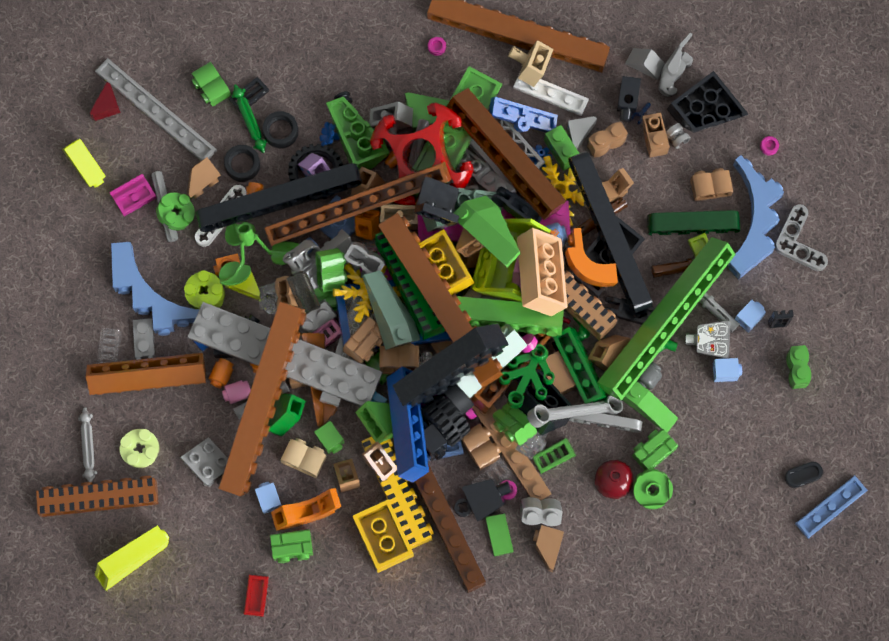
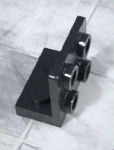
(437, 201)

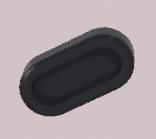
(803, 474)

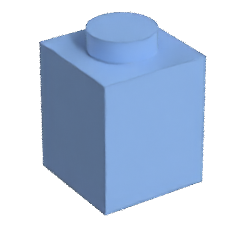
(750, 315)
(726, 370)
(268, 497)

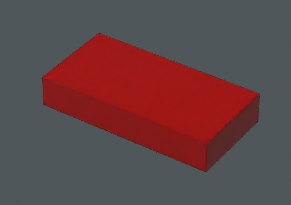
(256, 595)

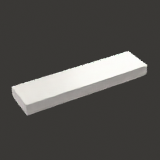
(554, 95)

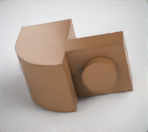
(617, 185)

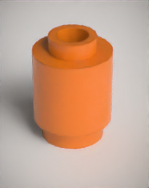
(221, 373)

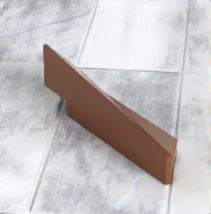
(322, 410)

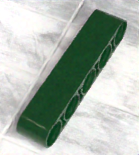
(691, 222)

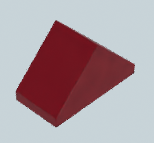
(105, 105)

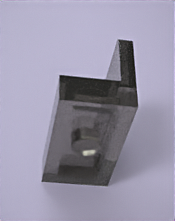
(303, 291)

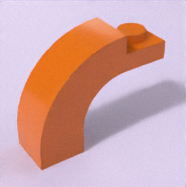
(588, 271)
(307, 511)

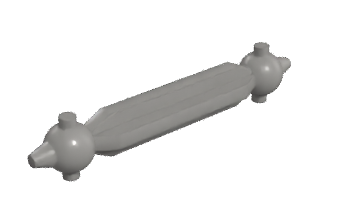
(87, 445)

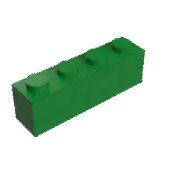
(579, 366)

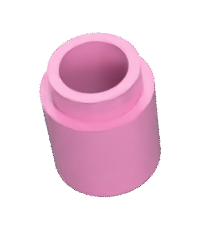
(236, 392)

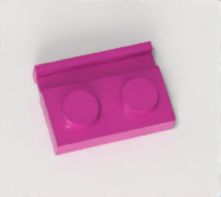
(133, 195)

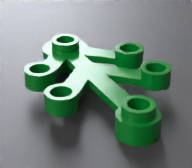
(528, 373)

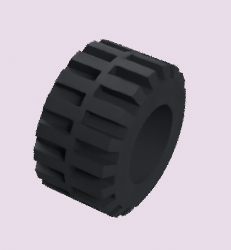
(446, 419)

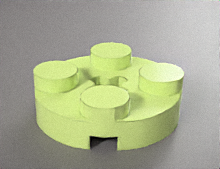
(129, 443)

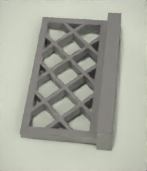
(483, 156)

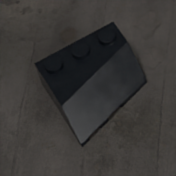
(706, 105)

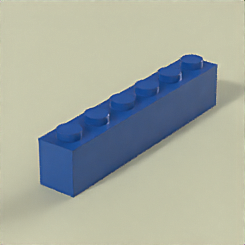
(407, 433)

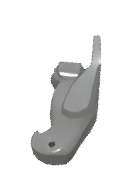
(674, 69)

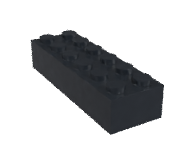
(450, 365)

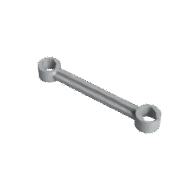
(573, 411)

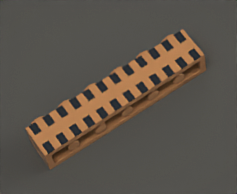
(587, 309)

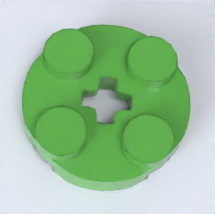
(180, 202)
(660, 496)

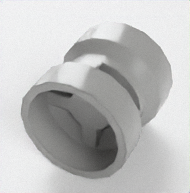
(677, 135)

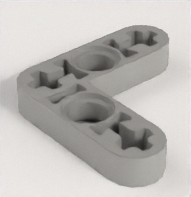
(791, 239)

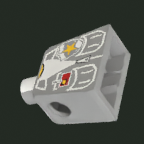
(711, 339)

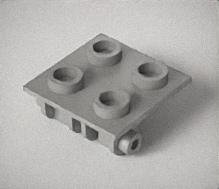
(206, 461)

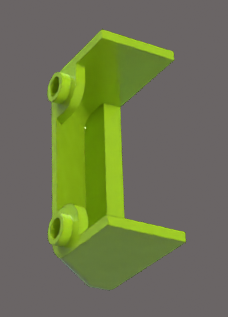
(492, 276)

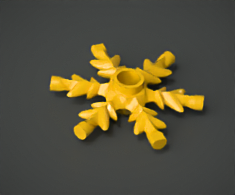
(563, 186)
(364, 305)

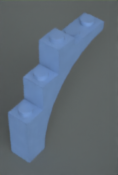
(763, 219)
(127, 279)

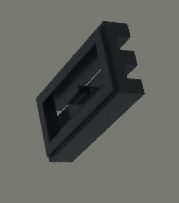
(261, 85)
(775, 318)

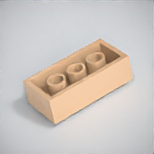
(542, 272)

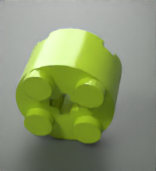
(205, 282)

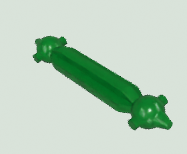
(249, 118)

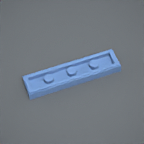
(831, 507)

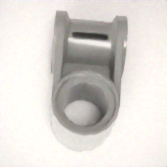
(300, 256)

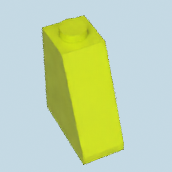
(84, 163)

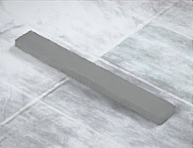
(155, 110)

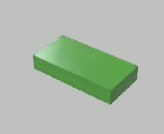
(499, 534)

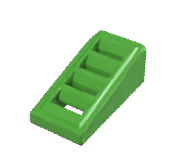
(571, 454)

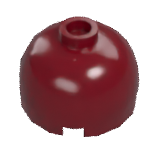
(614, 479)

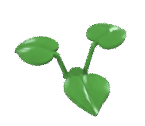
(244, 235)

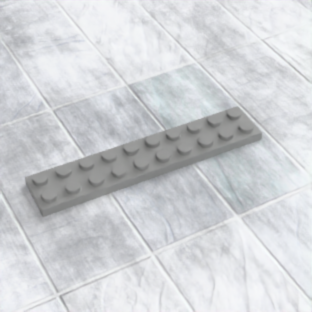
(309, 364)

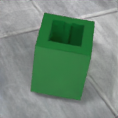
(287, 414)

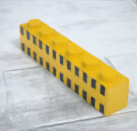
(403, 501)

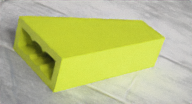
(130, 557)

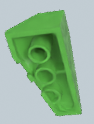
(355, 135)
(485, 223)

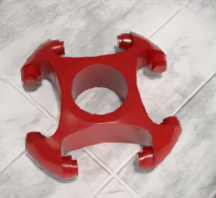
(432, 133)

